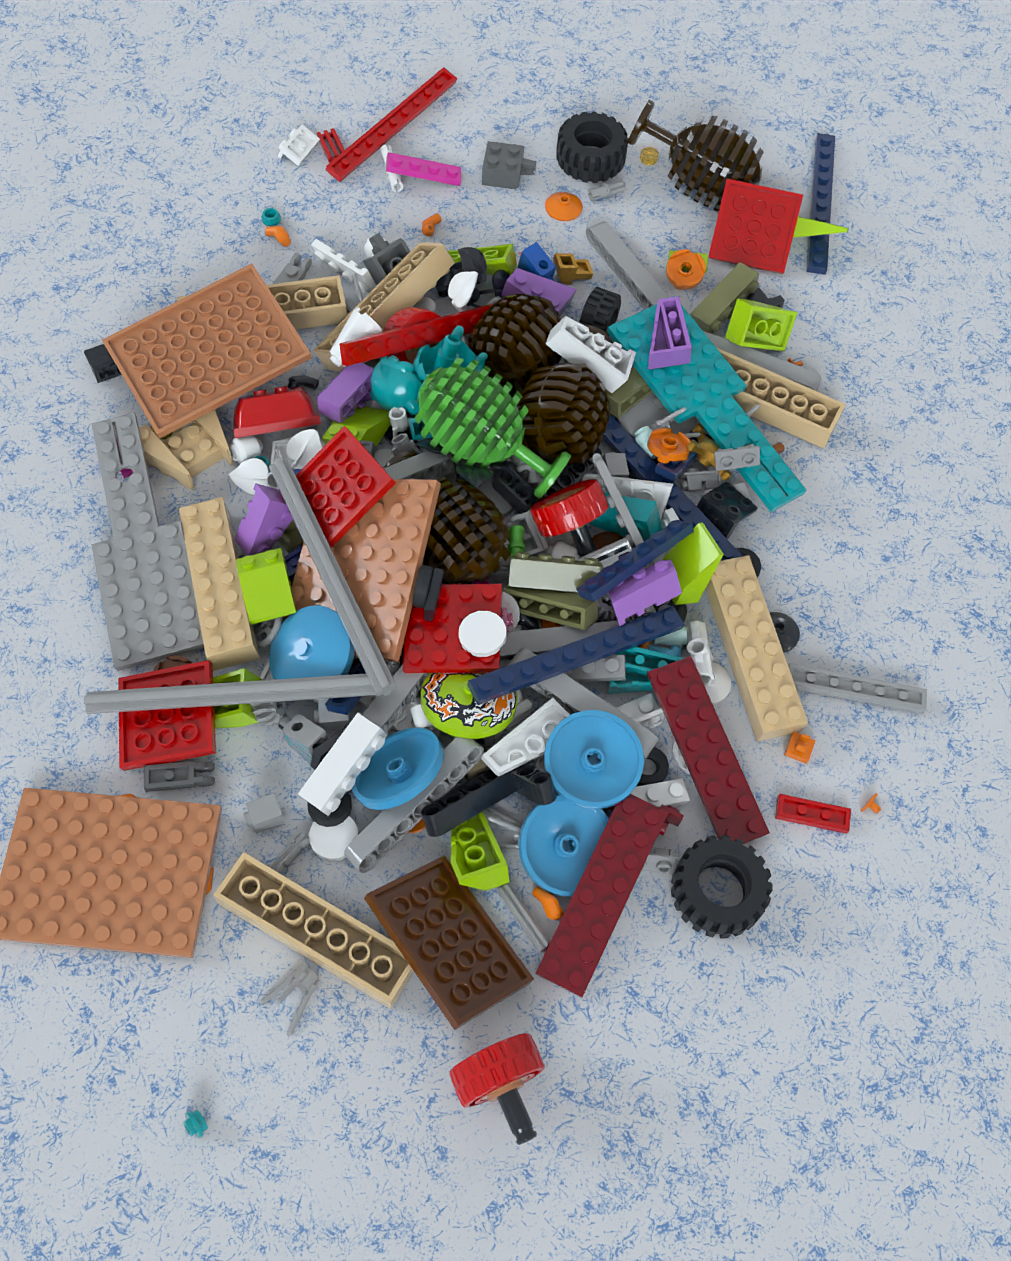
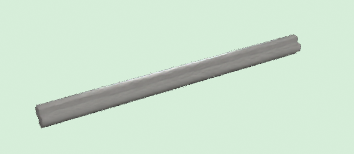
(333, 578)
(228, 693)

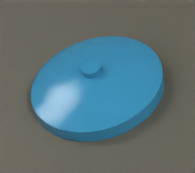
(311, 645)
(594, 759)
(399, 769)
(559, 843)

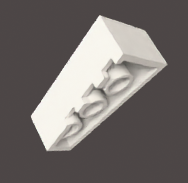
(580, 346)

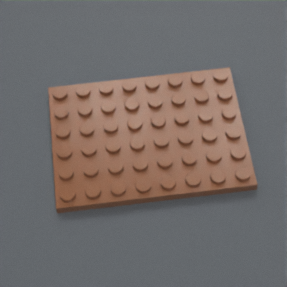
(206, 350)
(379, 562)
(107, 872)

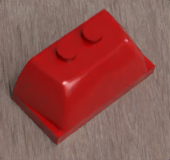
(274, 411)

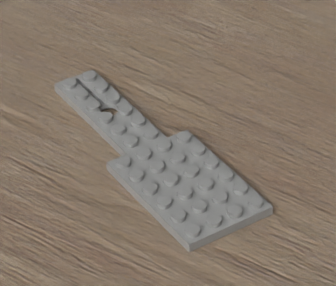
(145, 565)

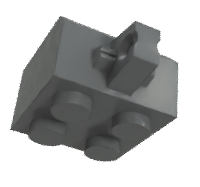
(505, 165)
(385, 256)

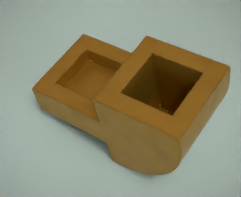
(571, 268)

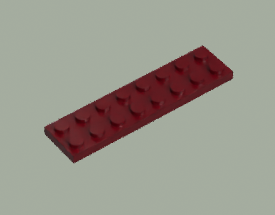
(707, 751)
(601, 895)

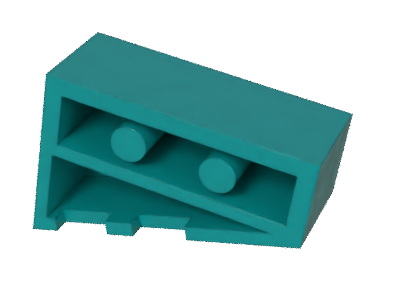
(643, 513)
(638, 664)

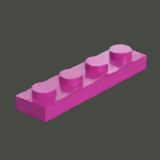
(423, 169)

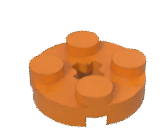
(690, 260)
(668, 445)

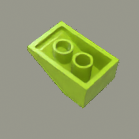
(760, 325)
(365, 424)
(695, 563)
(266, 586)
(238, 714)

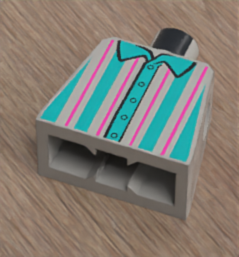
(302, 735)

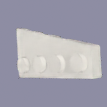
(641, 489)

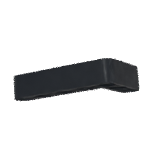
(518, 485)
(483, 793)

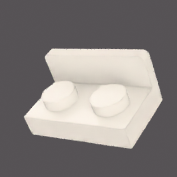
(299, 144)
(644, 711)

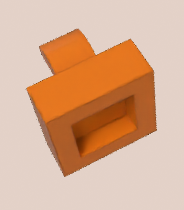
(800, 747)

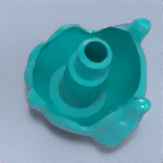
(445, 354)
(395, 385)

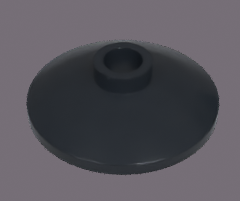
(790, 632)

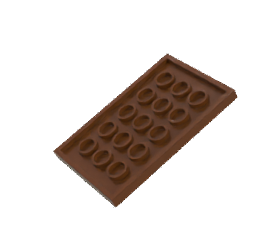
(449, 941)

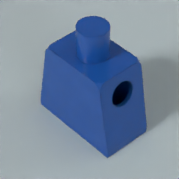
(537, 262)

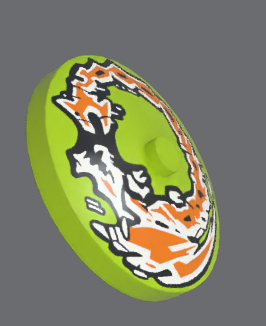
(454, 711)

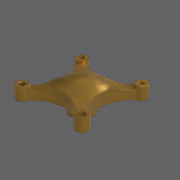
(706, 451)

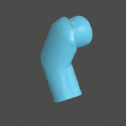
(674, 650)

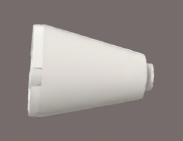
(355, 327)

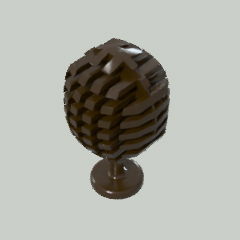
(705, 155)
(515, 338)
(565, 410)
(464, 532)

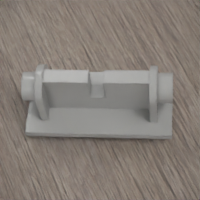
(738, 458)
(694, 478)
(662, 861)

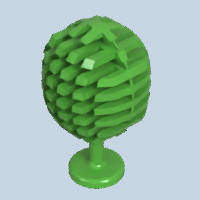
(479, 420)

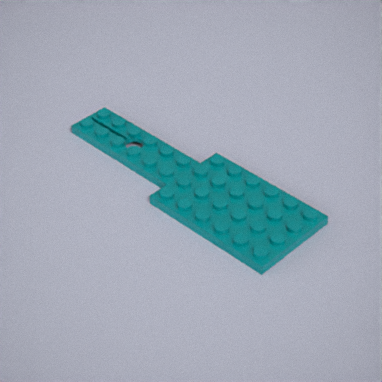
(707, 392)

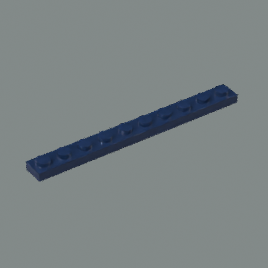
(821, 202)
(644, 469)
(574, 655)

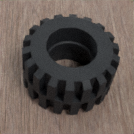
(601, 309)

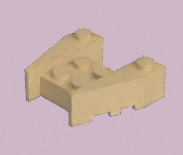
(188, 450)

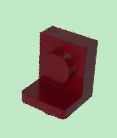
(673, 817)

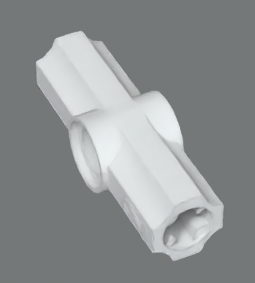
(699, 650)

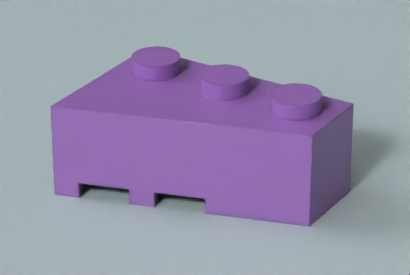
(528, 283)
(670, 335)
(346, 392)
(264, 522)
(642, 589)

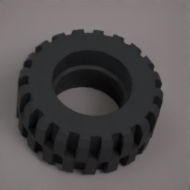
(591, 163)
(740, 862)

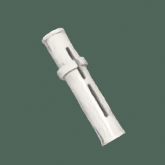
(395, 179)

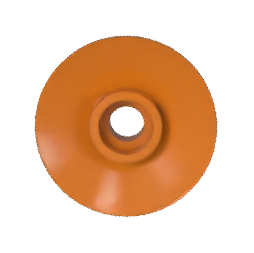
(563, 206)

